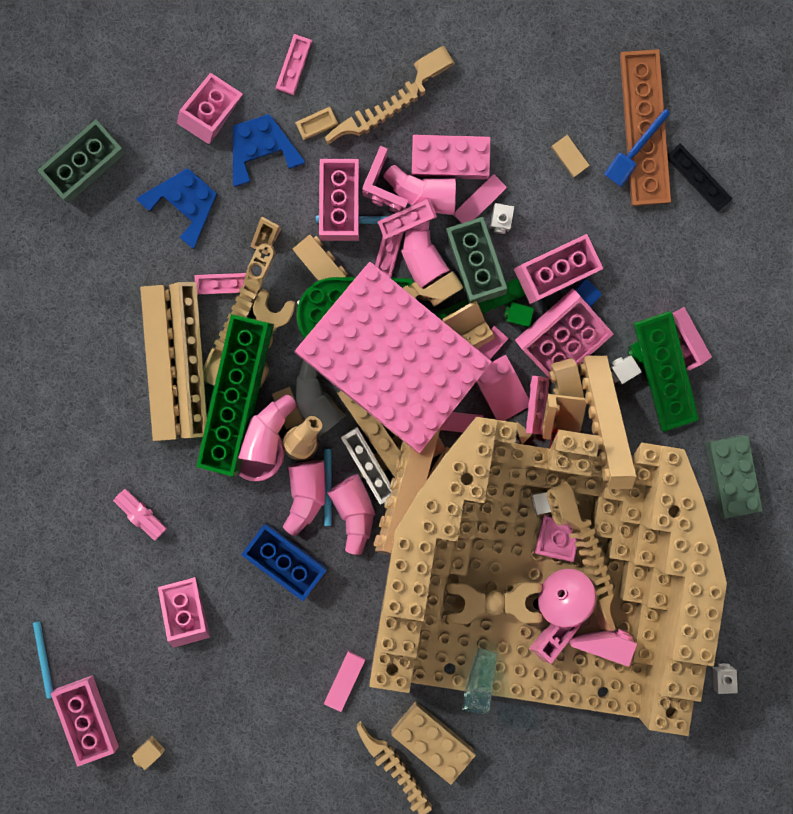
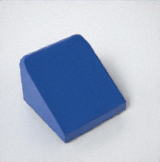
(588, 292)

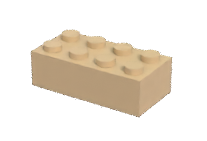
(433, 742)

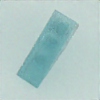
(480, 683)

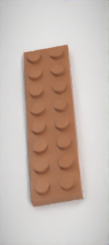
(641, 108)

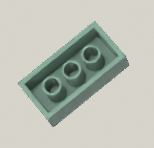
(81, 161)
(476, 261)
(733, 476)

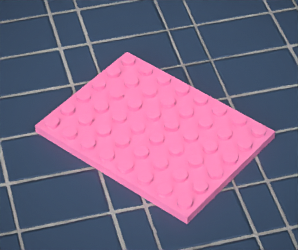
(393, 357)

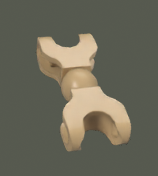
(279, 319)
(494, 602)

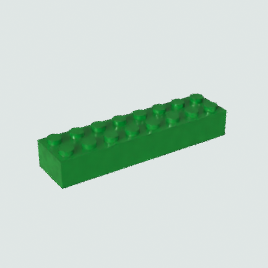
(234, 394)

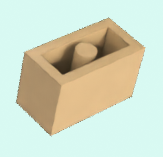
(566, 378)

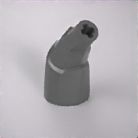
(314, 401)

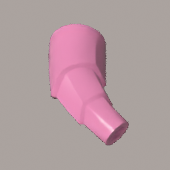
(415, 190)
(423, 257)
(262, 432)
(308, 492)
(356, 510)

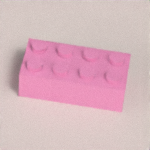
(450, 157)
(339, 200)
(558, 268)
(85, 720)

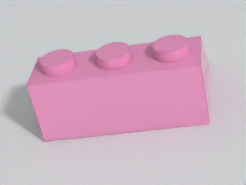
(691, 343)

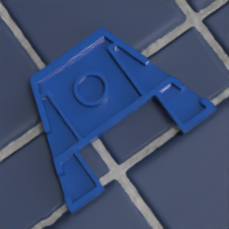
(258, 139)
(189, 196)

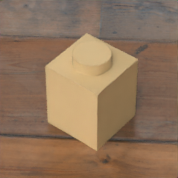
(147, 753)

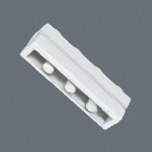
(367, 464)

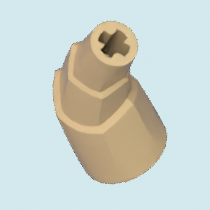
(301, 441)

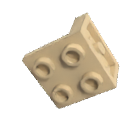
(470, 325)
(563, 414)

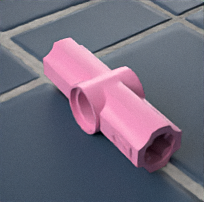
(139, 514)

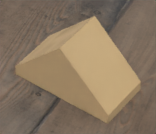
(265, 234)

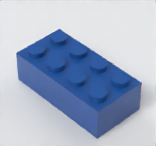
(284, 561)

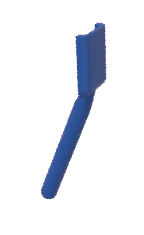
(622, 165)

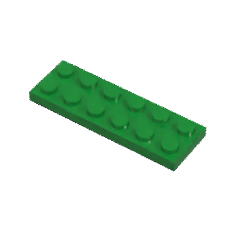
(666, 371)

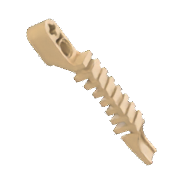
(427, 67)
(437, 291)
(244, 303)
(565, 511)
(375, 747)

